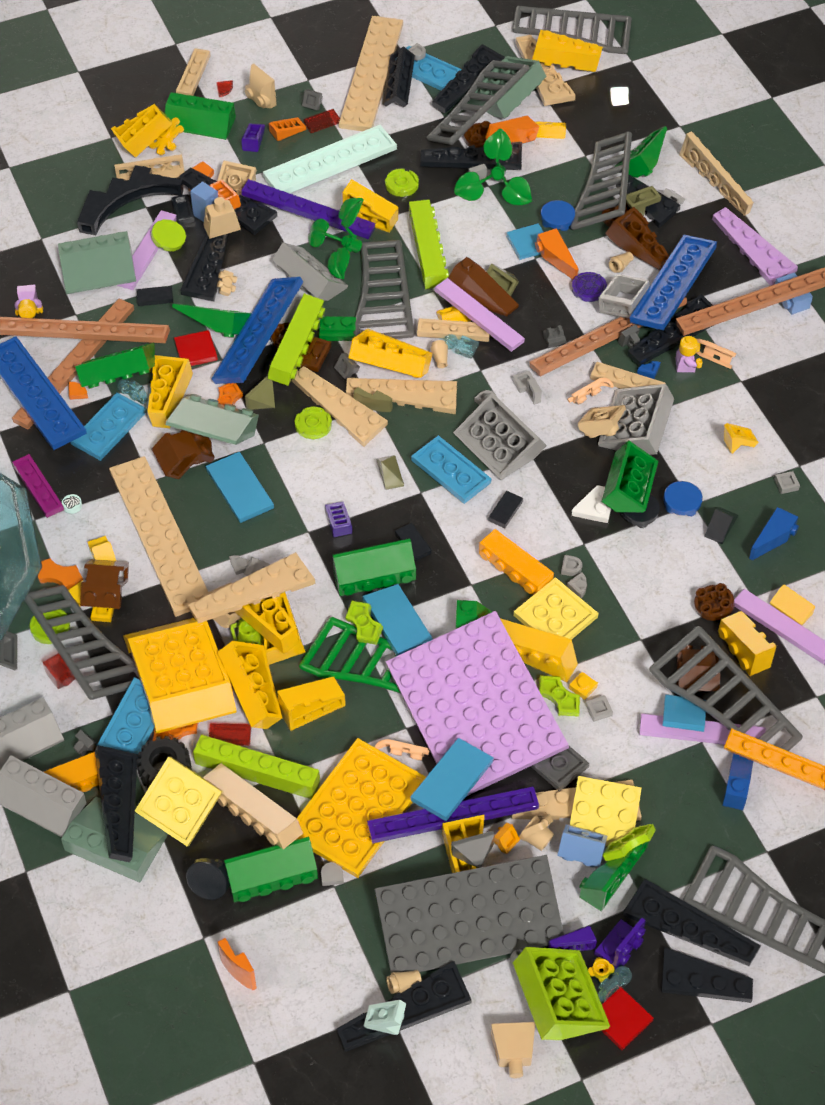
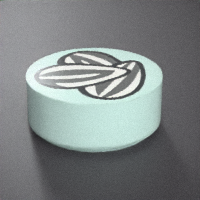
(72, 504)

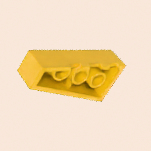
(390, 353)
(168, 387)
(543, 650)
(252, 682)

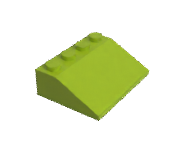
(559, 993)

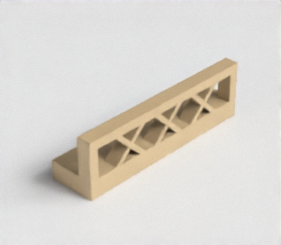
(165, 170)

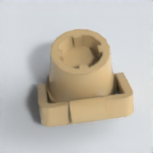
(537, 832)

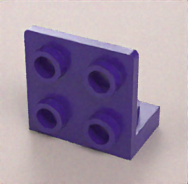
(621, 942)

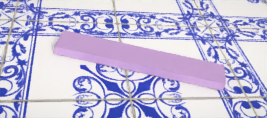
(146, 251)
(479, 314)
(781, 625)
(713, 733)

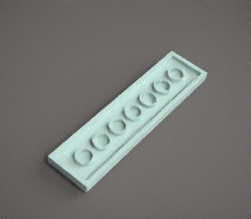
(330, 160)

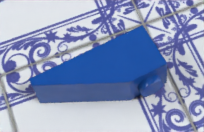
(775, 533)
(738, 782)

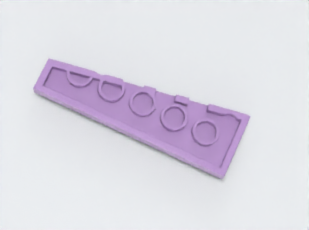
(762, 254)

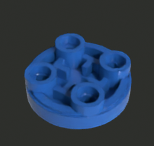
(557, 215)
(683, 498)

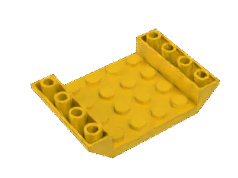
(181, 674)

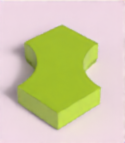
(367, 629)
(565, 701)
(622, 846)

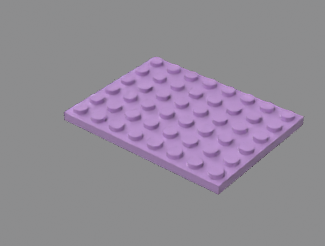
(481, 692)

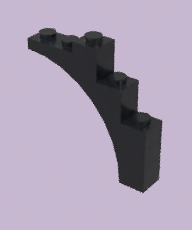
(120, 192)

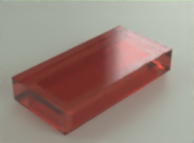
(321, 121)
(232, 733)

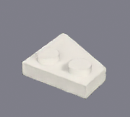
(592, 507)

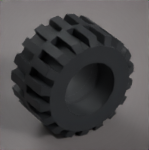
(157, 752)

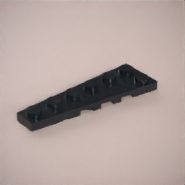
(464, 79)
(469, 157)
(249, 214)
(205, 269)
(663, 340)
(118, 793)
(682, 920)
(424, 1000)

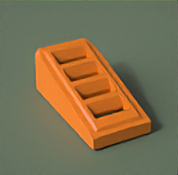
(281, 129)
(227, 193)

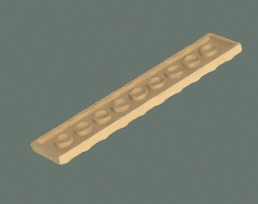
(370, 74)
(159, 534)

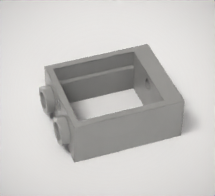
(620, 306)

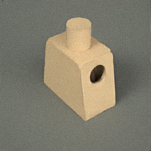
(220, 218)
(513, 1045)

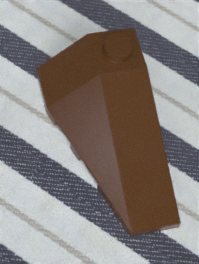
(634, 236)
(482, 287)

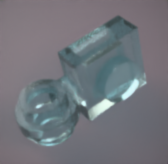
(464, 346)
(134, 390)
(620, 977)

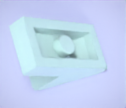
(385, 1016)

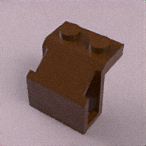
(180, 451)
(103, 584)
(699, 670)

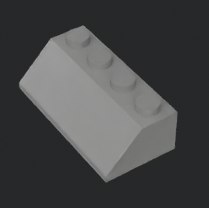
(315, 275)
(28, 731)
(39, 796)

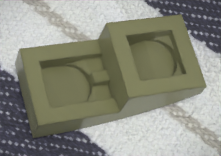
(375, 402)

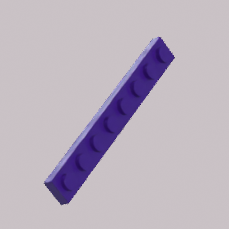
(304, 207)
(425, 821)

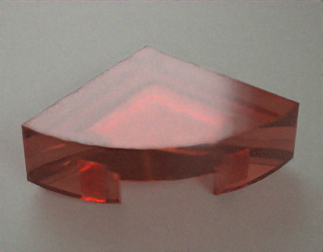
(224, 87)

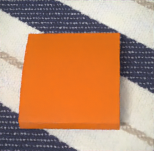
(237, 965)

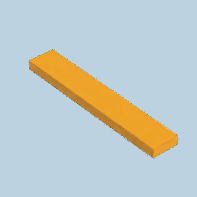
(776, 758)

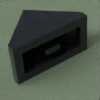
(720, 525)

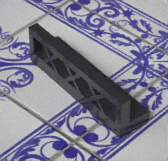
(399, 77)

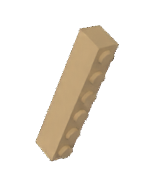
(254, 807)

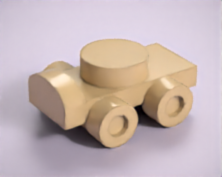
(226, 282)

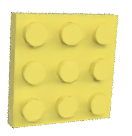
(556, 611)
(178, 801)
(605, 807)

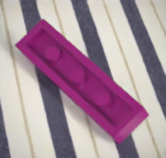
(38, 486)

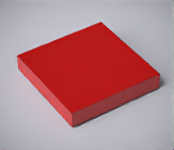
(196, 347)
(625, 1018)

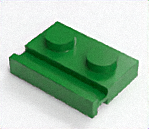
(337, 328)

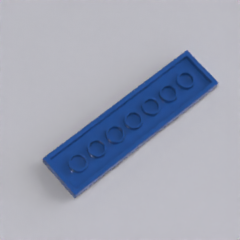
(673, 282)
(257, 330)
(38, 395)

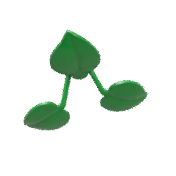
(516, 191)
(339, 260)

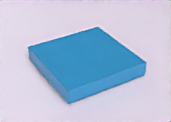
(524, 241)
(683, 714)

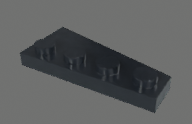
(660, 211)
(702, 979)

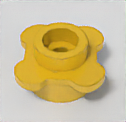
(601, 963)

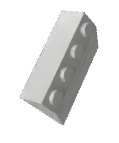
(643, 418)
(499, 437)

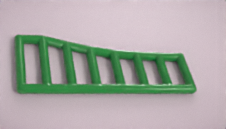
(344, 674)

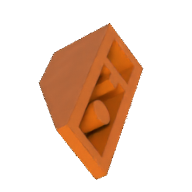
(518, 129)
(556, 252)

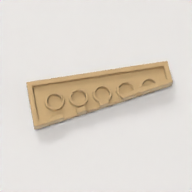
(552, 88)
(700, 157)
(421, 393)
(358, 419)
(270, 581)
(558, 804)

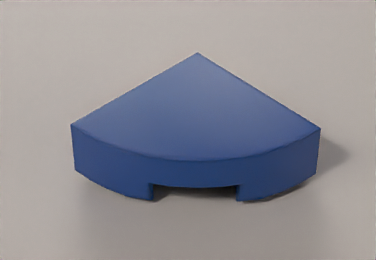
(649, 370)

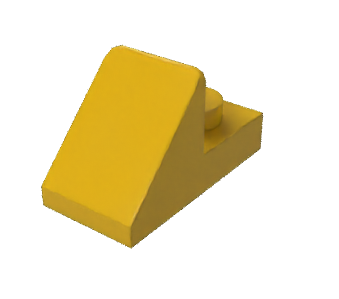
(736, 436)
(101, 549)

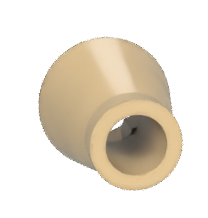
(620, 262)
(440, 353)
(402, 981)

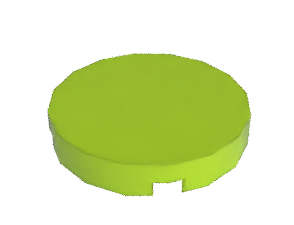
(401, 182)
(168, 235)
(313, 423)
(38, 632)

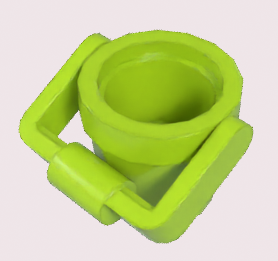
(246, 633)

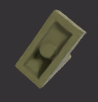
(643, 198)

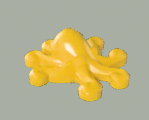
(167, 137)

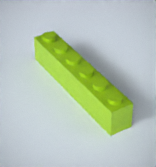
(427, 243)
(296, 340)
(258, 766)

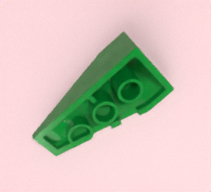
(646, 155)
(605, 880)

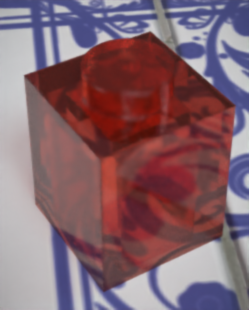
(58, 671)

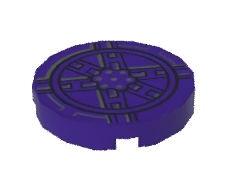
(588, 286)

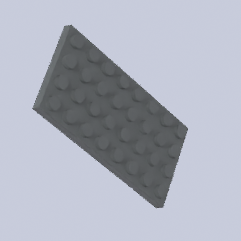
(469, 915)

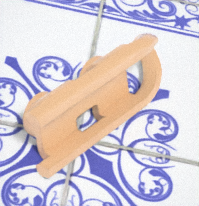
(711, 349)
(593, 389)
(396, 748)

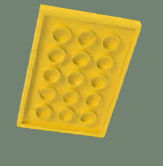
(358, 790)

